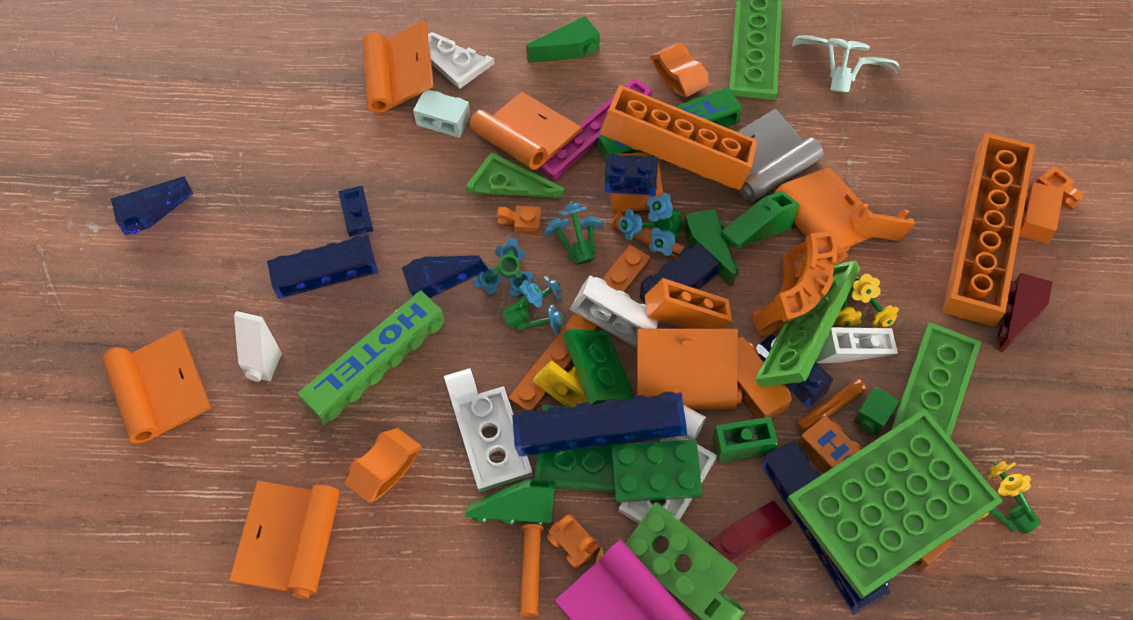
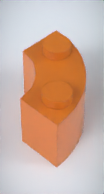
(680, 70)
(382, 465)

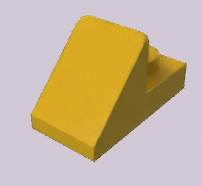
(561, 385)

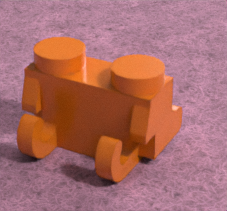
(574, 540)

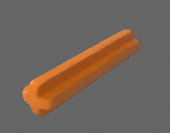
(833, 404)

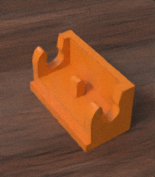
(880, 225)

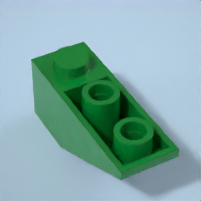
(764, 219)
(706, 229)
(523, 501)

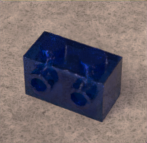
(631, 174)

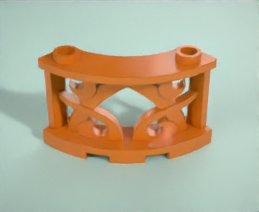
(804, 282)

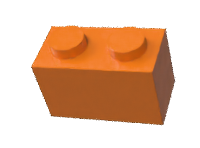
(1041, 212)

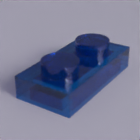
(355, 211)

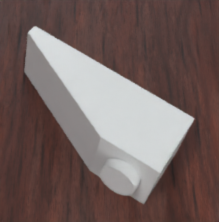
(857, 344)
(255, 347)

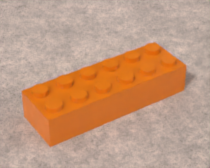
(679, 137)

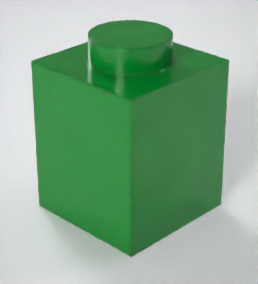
(875, 411)

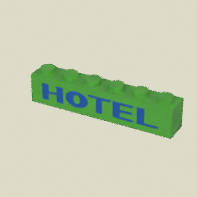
(372, 357)

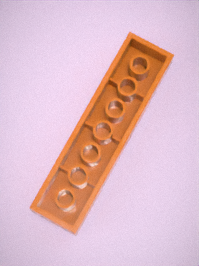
(989, 230)

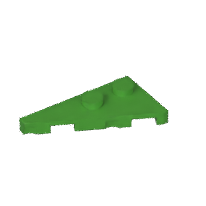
(506, 178)

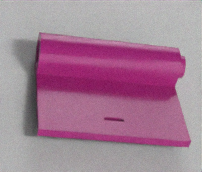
(619, 590)

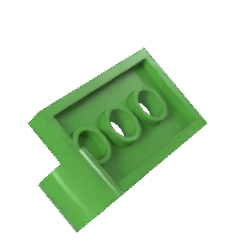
(709, 571)

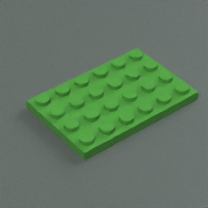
(893, 502)

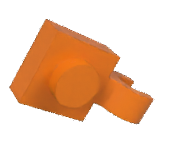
(1058, 179)
(525, 219)

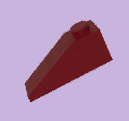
(750, 532)

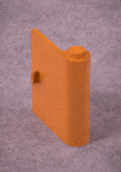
(396, 67)
(525, 130)
(825, 206)
(690, 362)
(152, 389)
(292, 540)

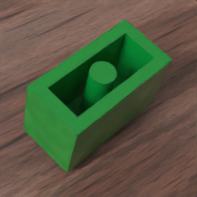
(744, 440)

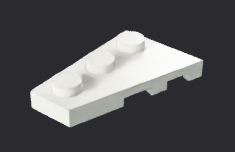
(455, 62)

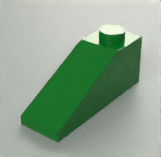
(565, 43)

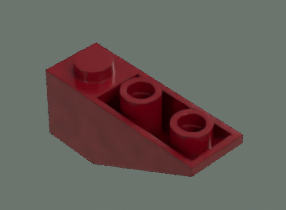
(1026, 302)

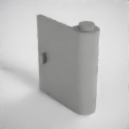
(777, 156)

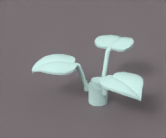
(842, 76)

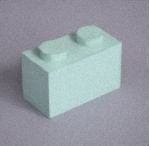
(442, 113)

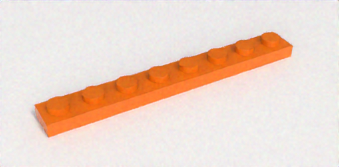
(620, 278)

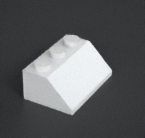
(612, 310)

